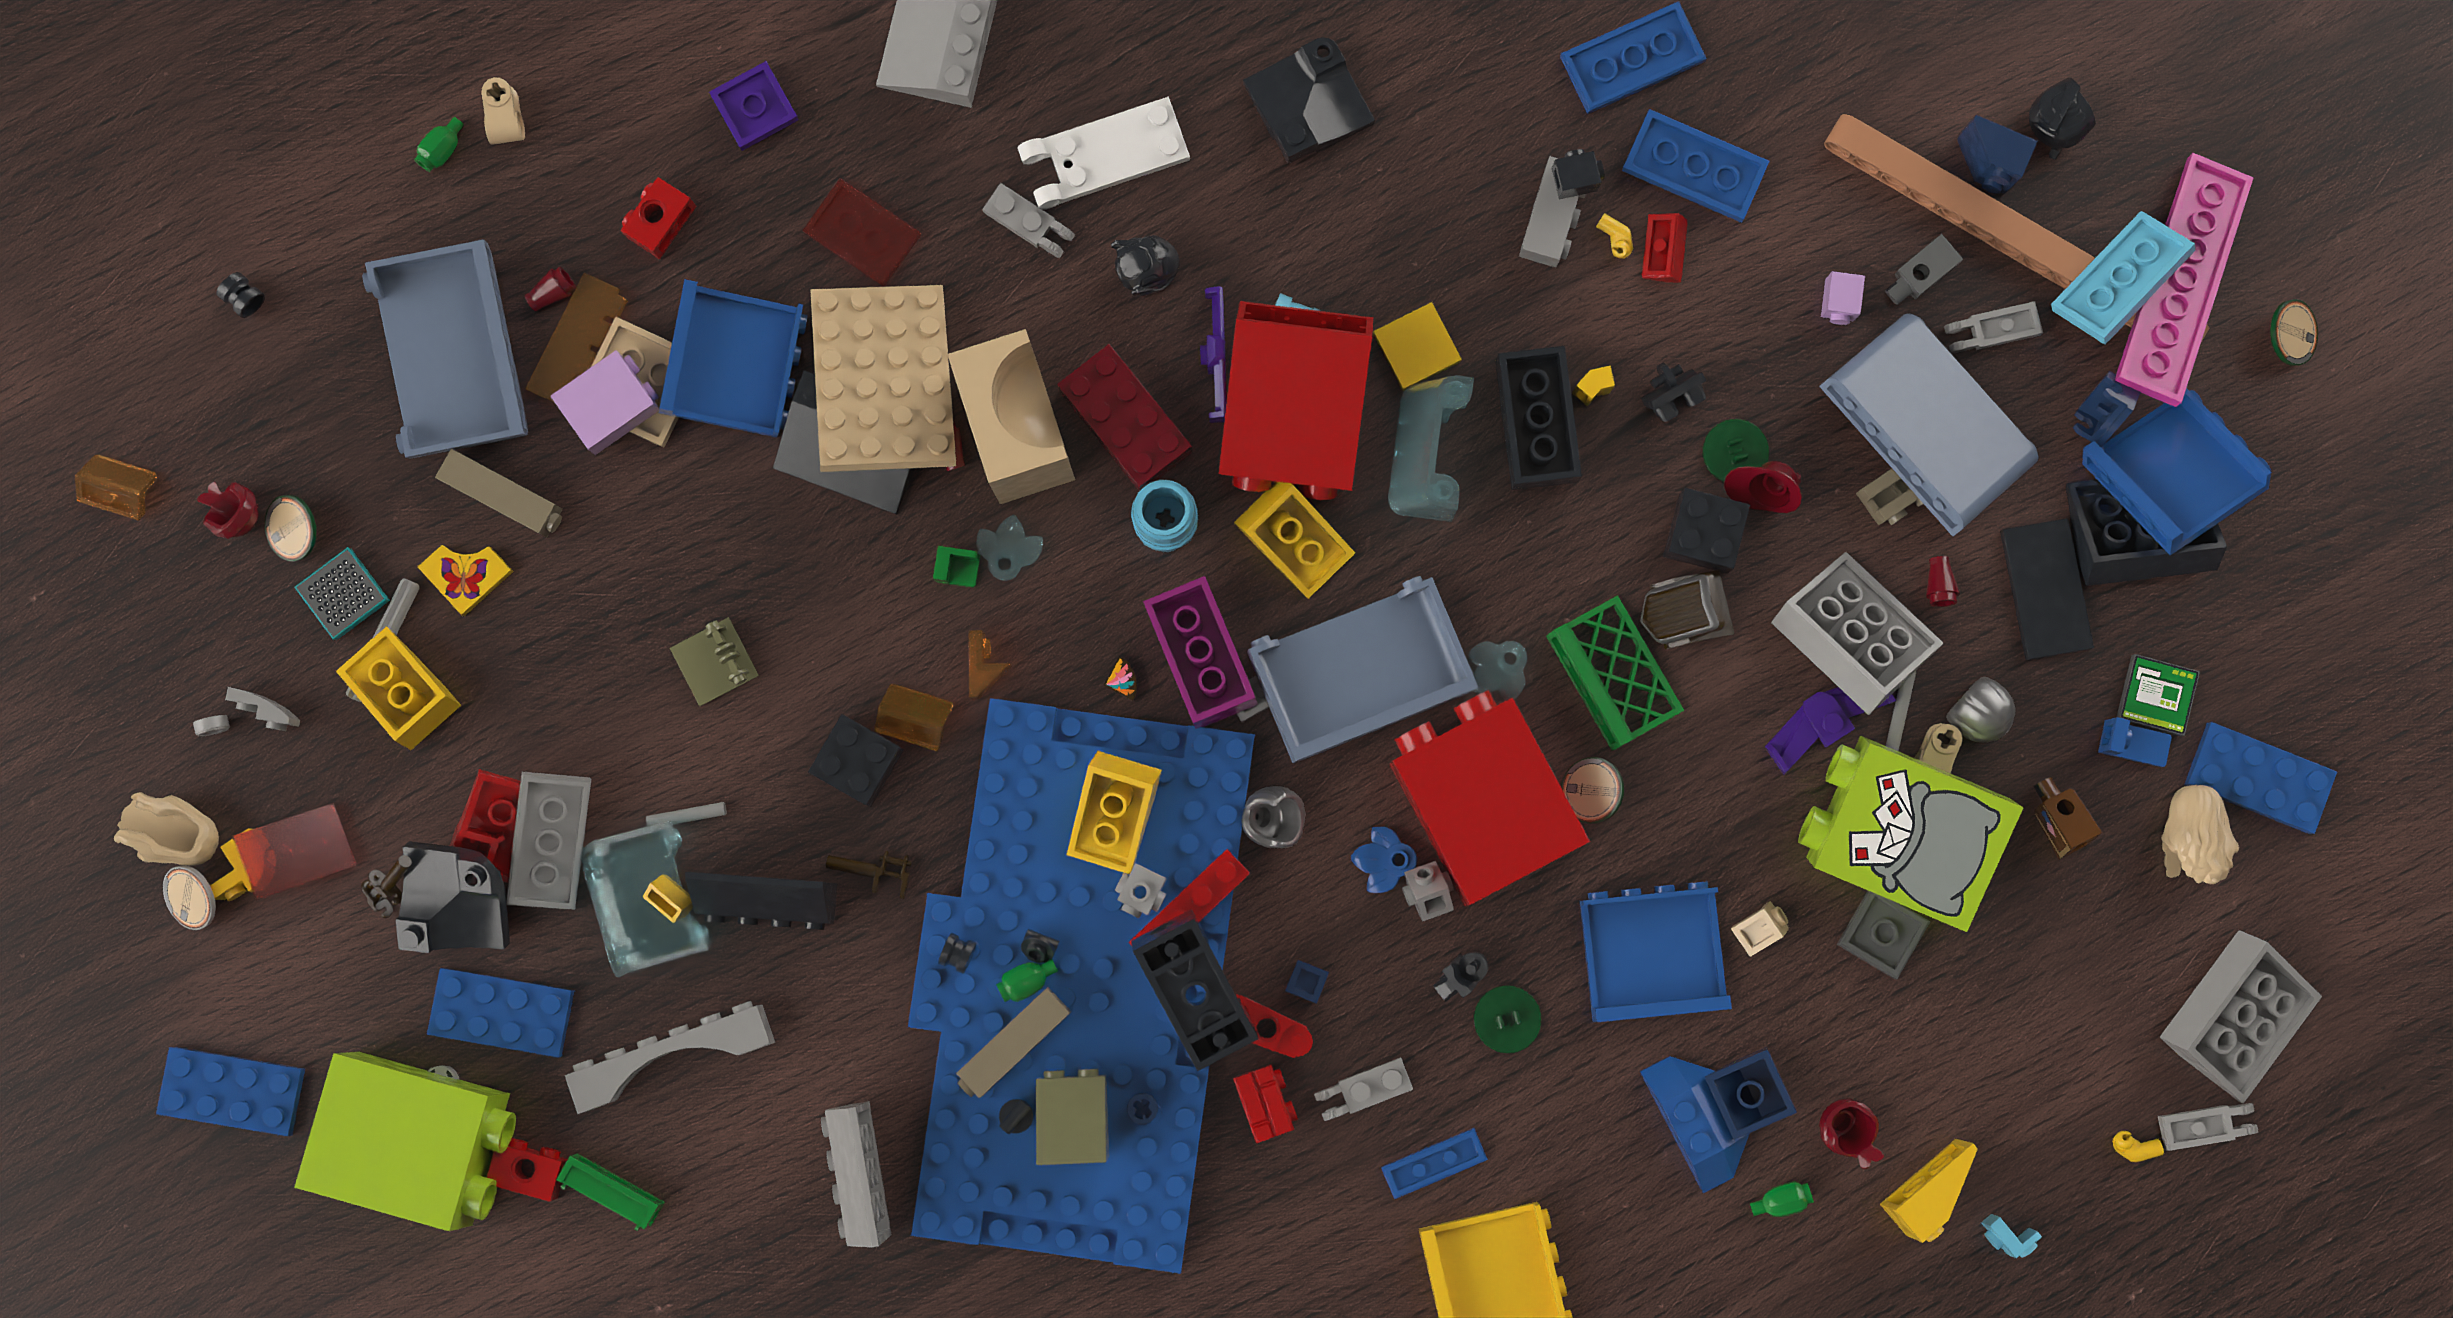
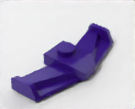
(1214, 354)
(1821, 717)

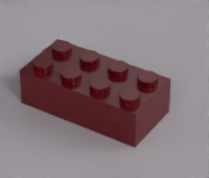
(1124, 418)

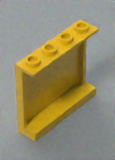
(1495, 1265)

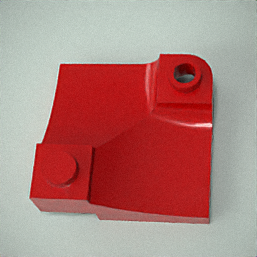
(490, 819)

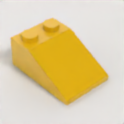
(1294, 537)
(398, 689)
(1113, 811)
(1930, 1195)

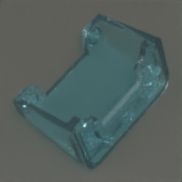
(1414, 485)
(617, 878)

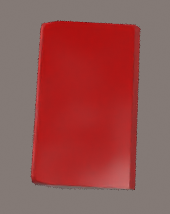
(1665, 247)

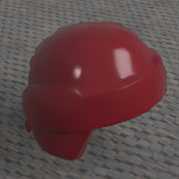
(231, 511)
(1850, 1130)

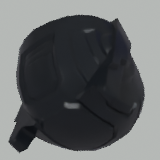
(2061, 116)
(1146, 264)

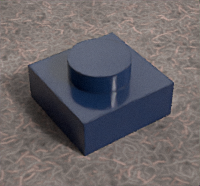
(1307, 981)

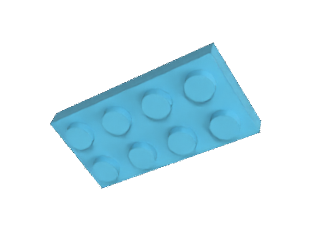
(2123, 277)

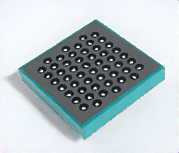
(342, 593)

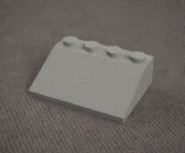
(937, 48)
(1856, 632)
(2241, 1015)
(857, 1175)

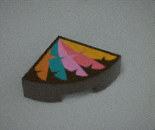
(1122, 679)

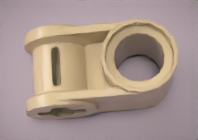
(502, 117)
(1937, 756)

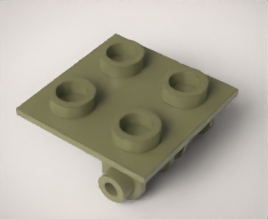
(714, 661)

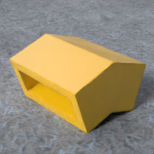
(1593, 384)
(668, 898)

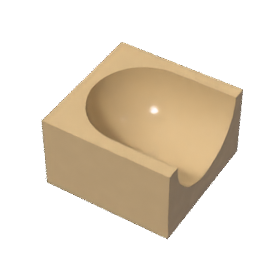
(1011, 417)

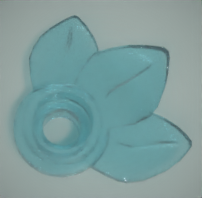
(1010, 544)
(1495, 672)

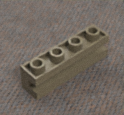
(1887, 498)

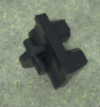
(1662, 398)
(1462, 975)

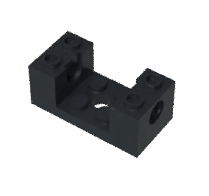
(1180, 957)

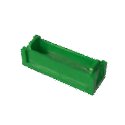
(610, 1191)

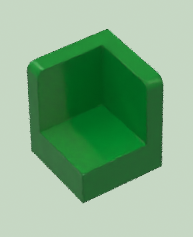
(956, 566)

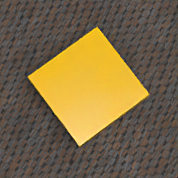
(1417, 346)

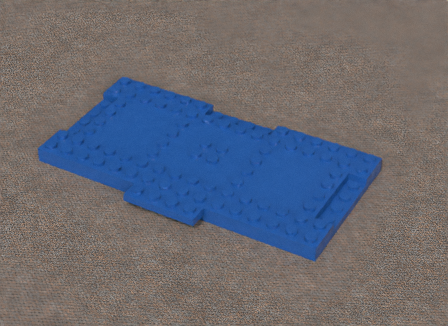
(1017, 878)

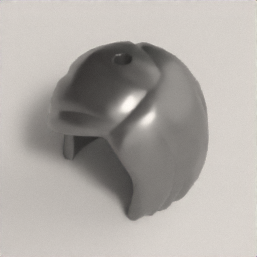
(1983, 711)
(1281, 816)

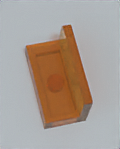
(114, 486)
(913, 716)

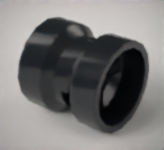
(240, 294)

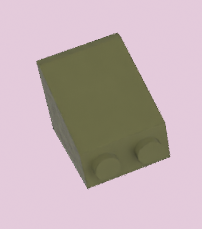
(1071, 1118)

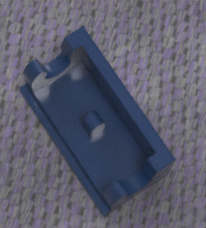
(2105, 409)

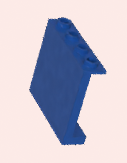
(732, 360)
(2178, 471)
(1653, 953)

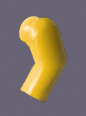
(1619, 235)
(2134, 1150)

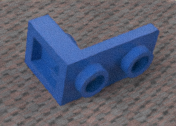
(2134, 743)

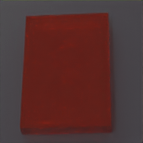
(861, 232)
(294, 851)

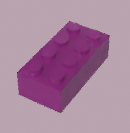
(1200, 652)

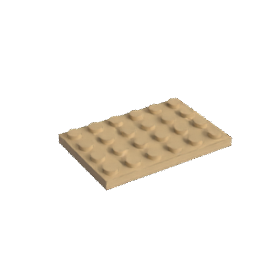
(882, 378)

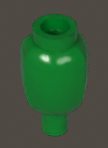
(438, 145)
(1025, 980)
(1784, 1200)

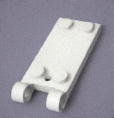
(1108, 151)

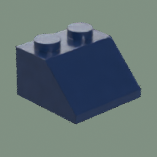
(1995, 154)
(1750, 1093)

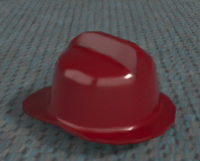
(1765, 487)

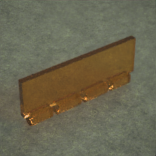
(578, 329)

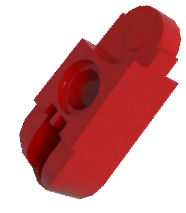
(1290, 1036)

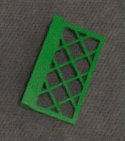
(1588, 680)

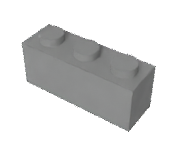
(1550, 223)

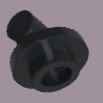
(1038, 947)
(1015, 1116)

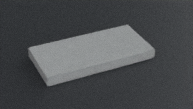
(548, 840)

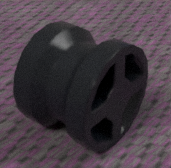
(957, 953)

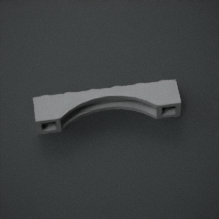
(605, 1081)

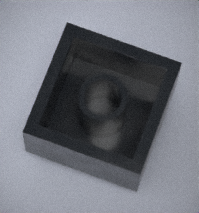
(1706, 530)
(856, 760)

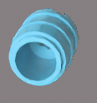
(1155, 499)

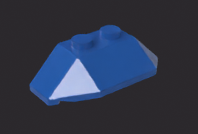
(1695, 1120)

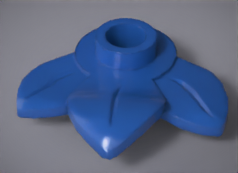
(1379, 859)

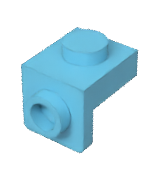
(2002, 1237)

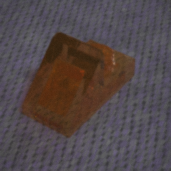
(982, 675)

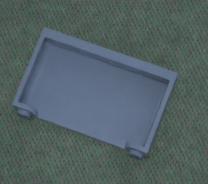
(448, 348)
(1931, 422)
(1362, 670)

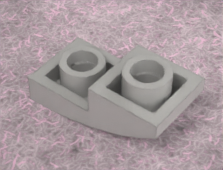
(267, 710)

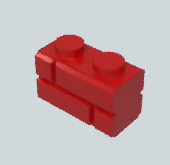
(1264, 1102)

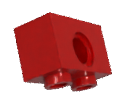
(657, 236)
(508, 1173)

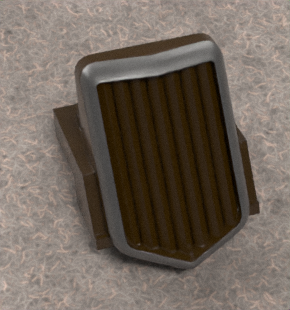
(1687, 610)

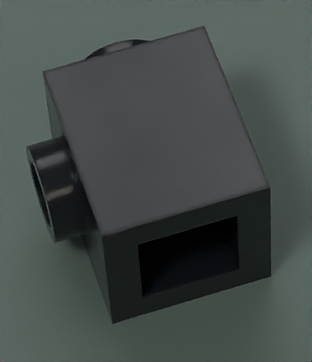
(1577, 173)

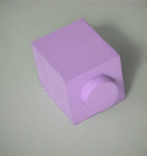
(1842, 297)

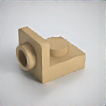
(1761, 928)

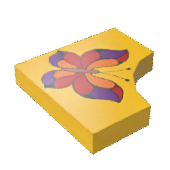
(465, 578)

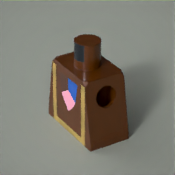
(2067, 830)

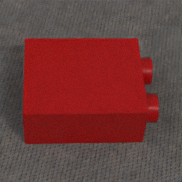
(1295, 399)
(1486, 797)

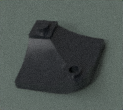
(1309, 100)
(451, 900)

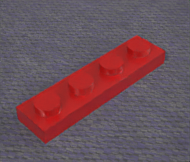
(1204, 892)

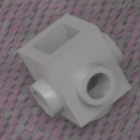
(1141, 877)
(1426, 884)

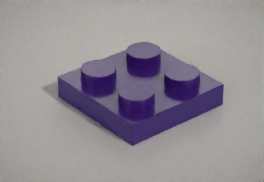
(753, 105)

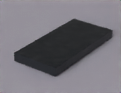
(2046, 589)

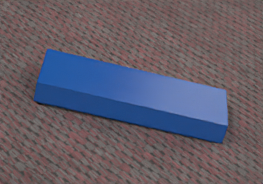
(1434, 1163)

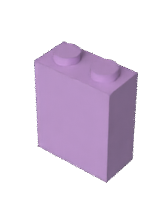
(606, 401)

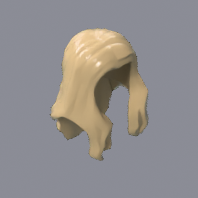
(167, 831)
(2198, 836)

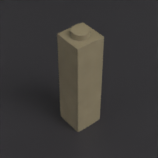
(499, 493)
(1012, 1043)

